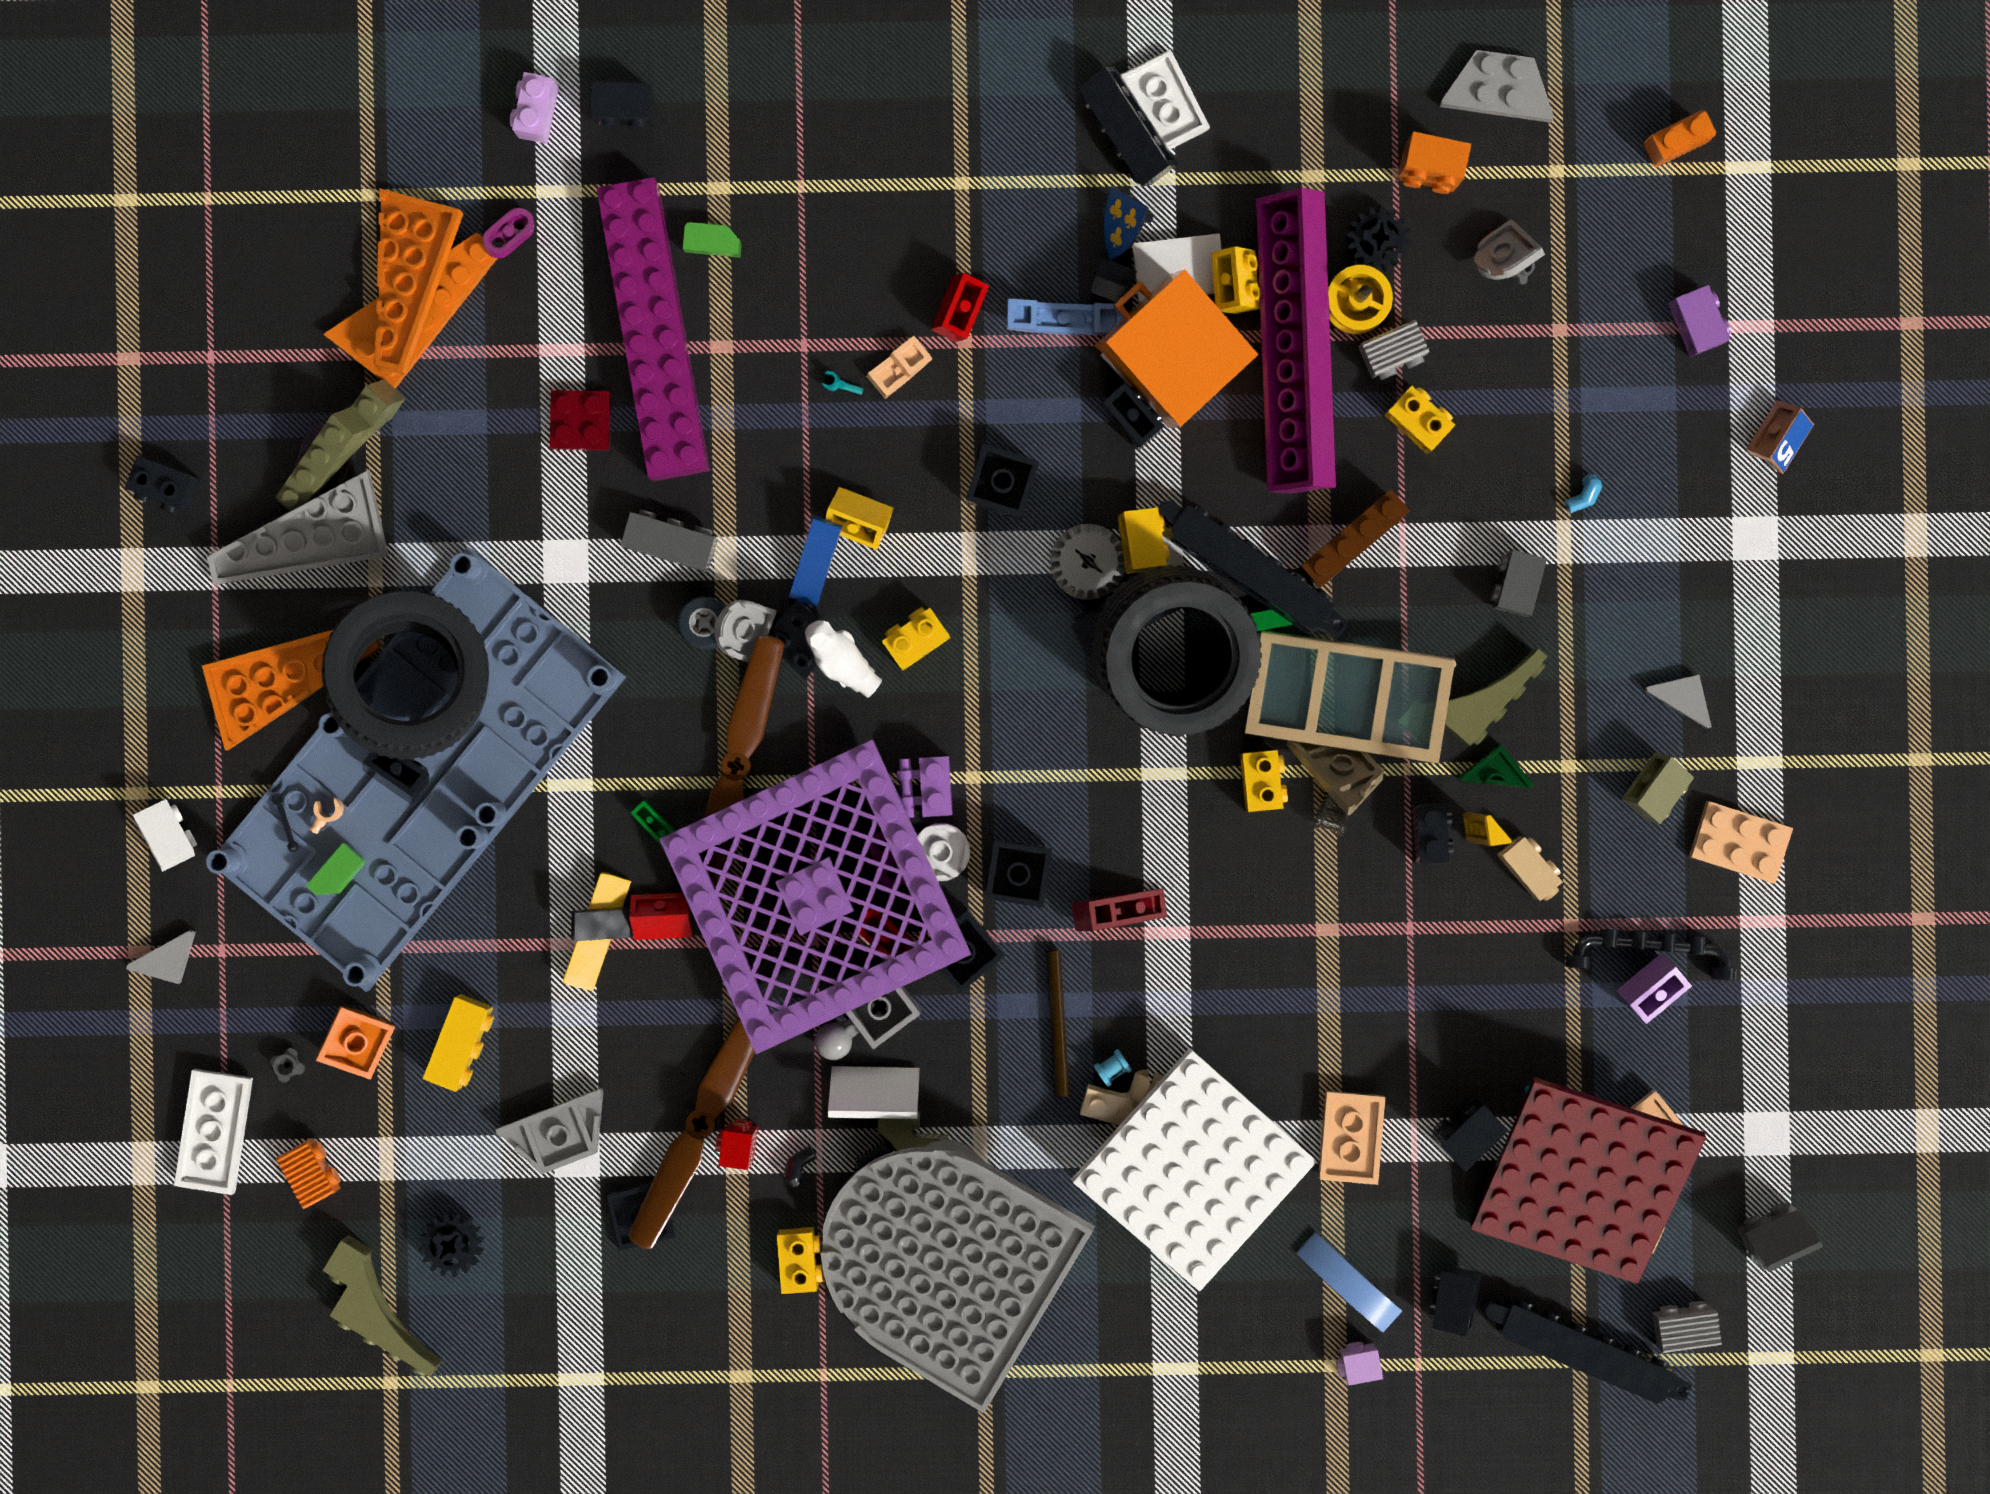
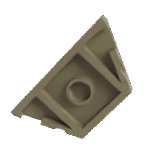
(1342, 772)

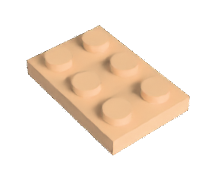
(1740, 842)
(1351, 1137)

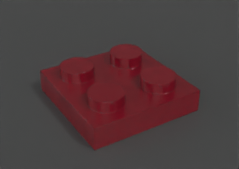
(580, 420)

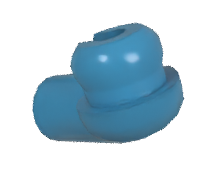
(1588, 496)

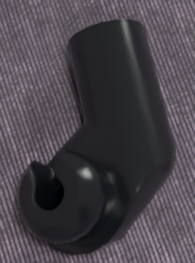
(794, 1166)

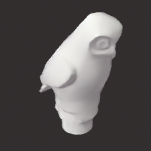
(840, 658)

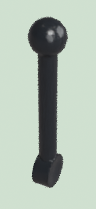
(278, 800)

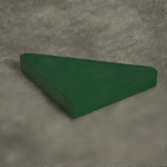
(1497, 768)

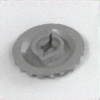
(1088, 582)

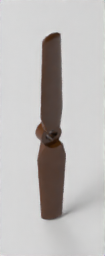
(745, 731)
(686, 1151)

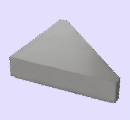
(1685, 697)
(167, 961)

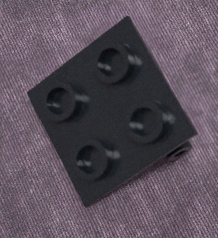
(792, 632)

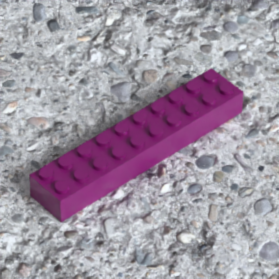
(653, 329)
(1296, 341)

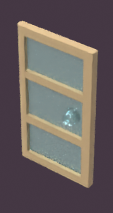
(1351, 696)

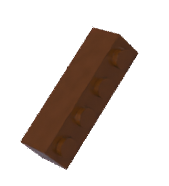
(1354, 539)

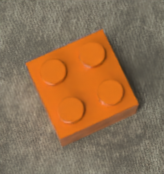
(1433, 162)

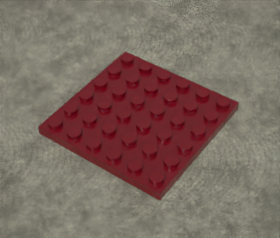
(1587, 1180)

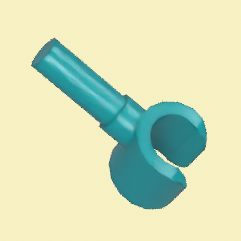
(841, 384)

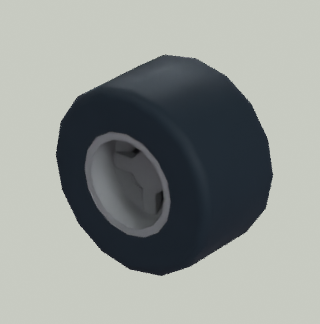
(695, 622)

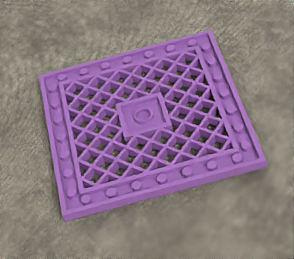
(814, 897)

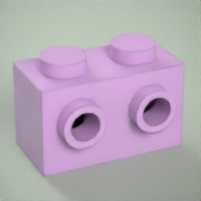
(534, 108)

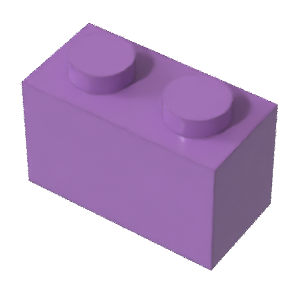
(1700, 320)
(1654, 988)

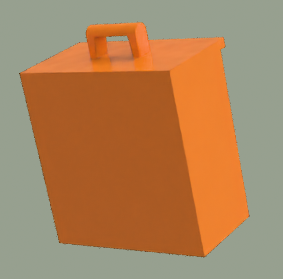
(1175, 347)

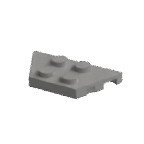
(1501, 87)
(558, 1133)

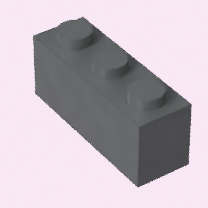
(669, 540)

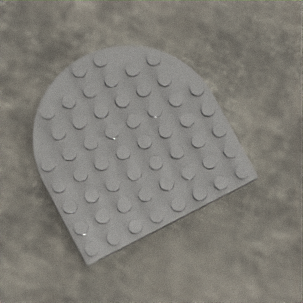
(947, 1264)

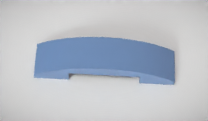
(1061, 318)
(1348, 1282)

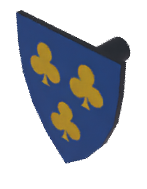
(1123, 221)

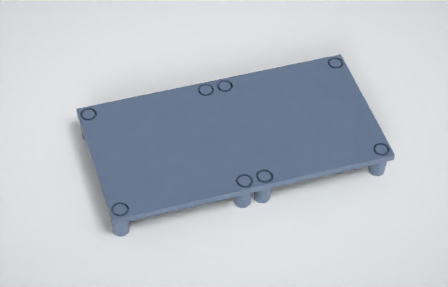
(536, 704)

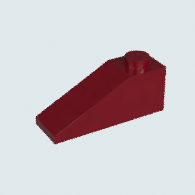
(1118, 910)

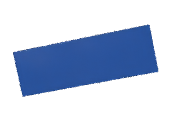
(815, 561)

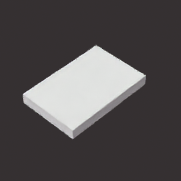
(1166, 99)
(1164, 257)
(873, 1092)

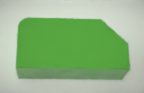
(711, 240)
(337, 871)

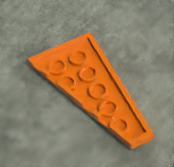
(410, 262)
(461, 274)
(265, 684)

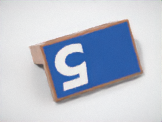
(1781, 435)

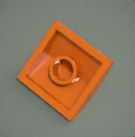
(355, 1042)

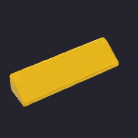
(1484, 830)
(590, 955)

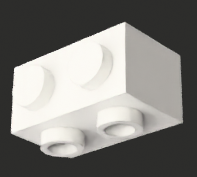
(165, 835)

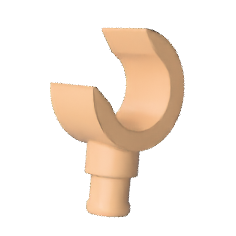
(321, 819)

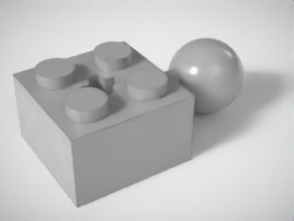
(835, 1039)

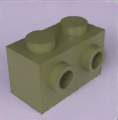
(1658, 788)

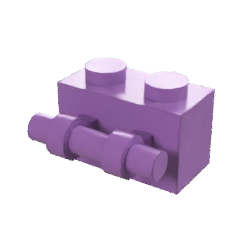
(935, 786)

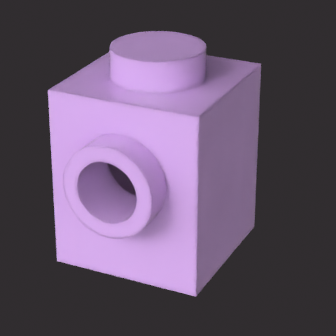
(1359, 1363)

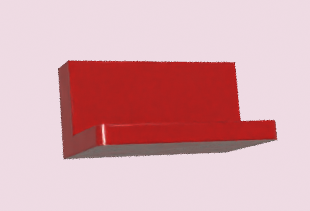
(660, 916)

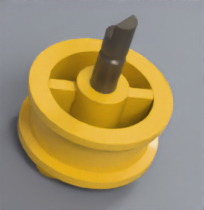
(1359, 299)

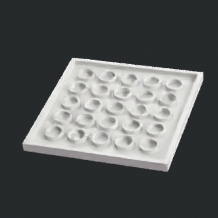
(1194, 1170)

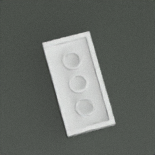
(213, 1131)

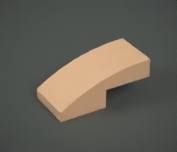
(899, 367)

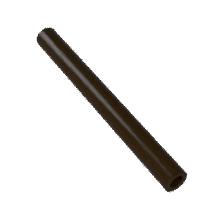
(1057, 1019)

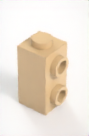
(1530, 869)

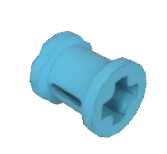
(1113, 1067)

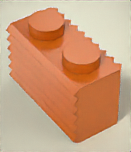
(1679, 138)
(309, 1172)

